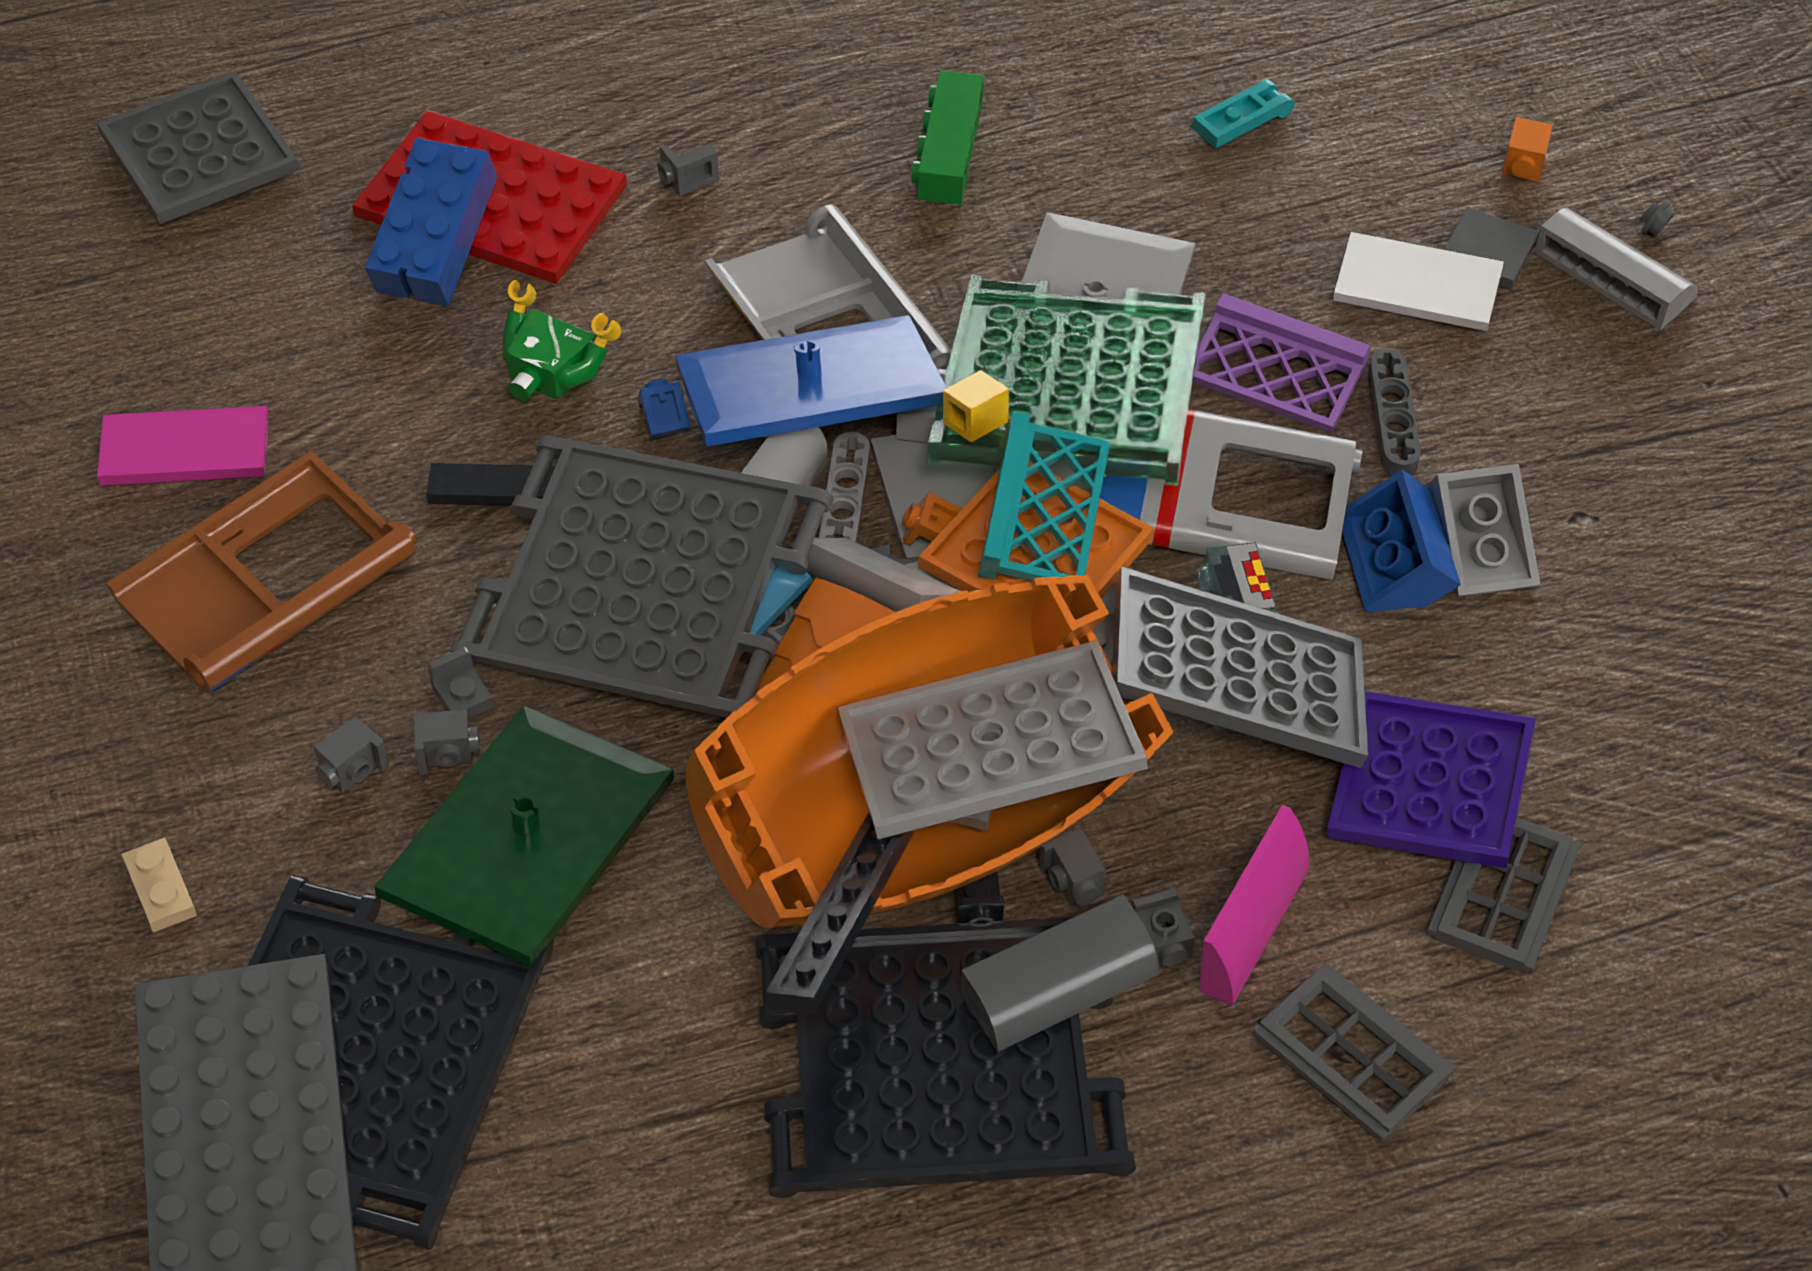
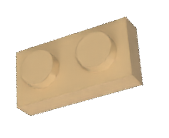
(159, 885)

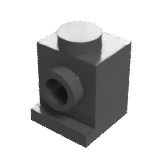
(444, 739)
(349, 755)
(1073, 867)
(1166, 926)

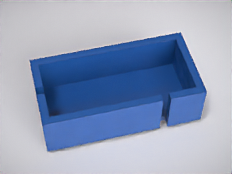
(431, 221)

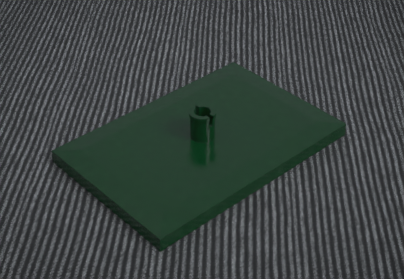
(525, 835)

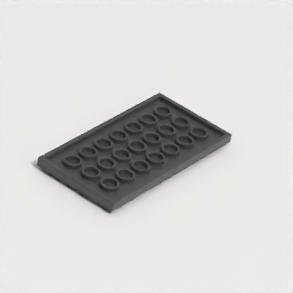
(244, 1121)

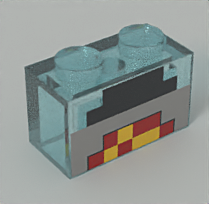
(1238, 575)

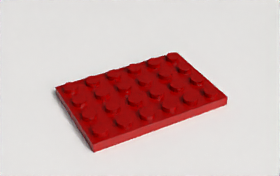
(538, 208)

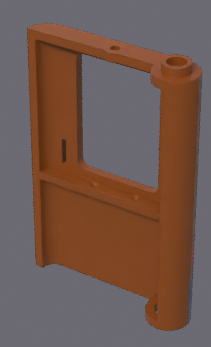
(215, 611)

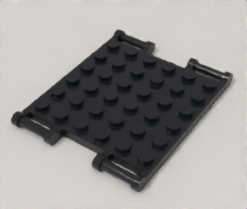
(415, 1044)
(911, 1085)

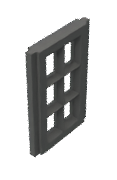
(1535, 921)
(1326, 1079)

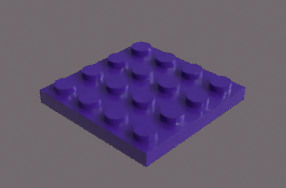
(1435, 780)

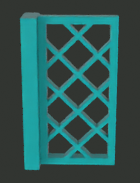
(1012, 486)

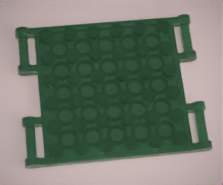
(1080, 368)

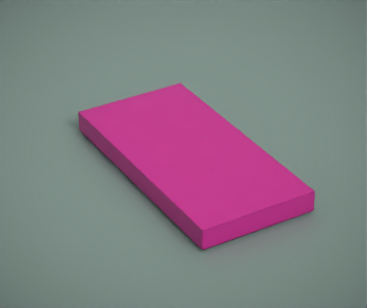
(183, 445)

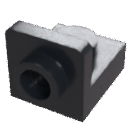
(979, 901)

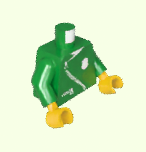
(548, 352)

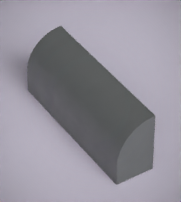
(1059, 972)

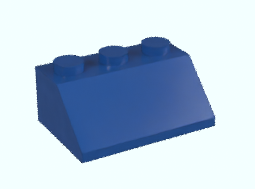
(1398, 546)

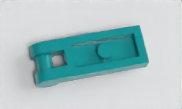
(1242, 113)

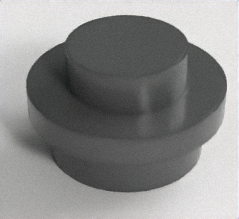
(1657, 217)

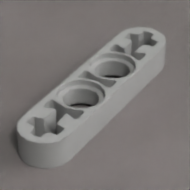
(846, 498)

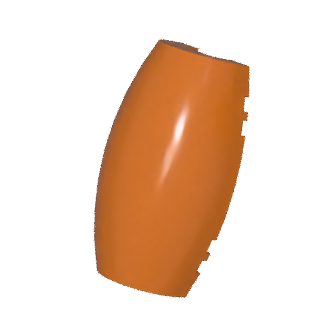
(781, 786)

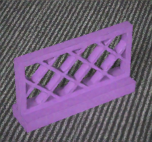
(1296, 338)

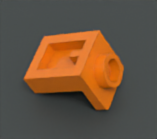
(928, 518)

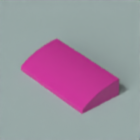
(1254, 908)

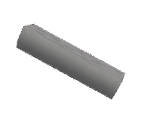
(1614, 268)
(791, 457)
(872, 574)

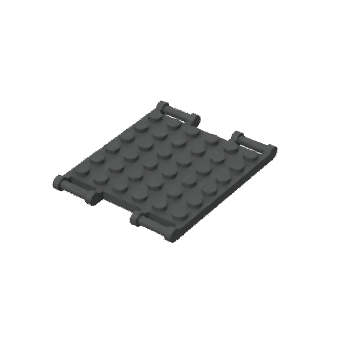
(642, 575)

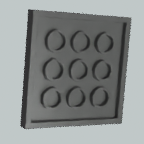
(198, 147)

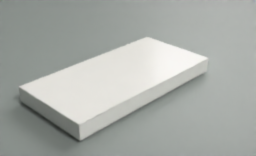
(1418, 281)

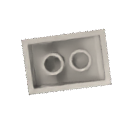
(1487, 529)

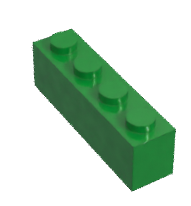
(949, 137)

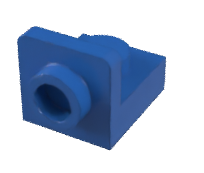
(663, 408)

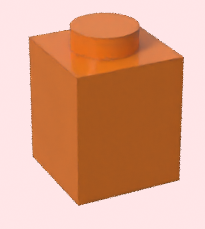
(1527, 149)

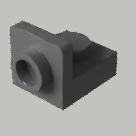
(690, 169)
(458, 683)

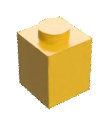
(975, 406)

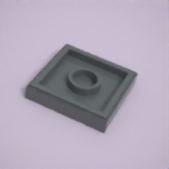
(1494, 239)

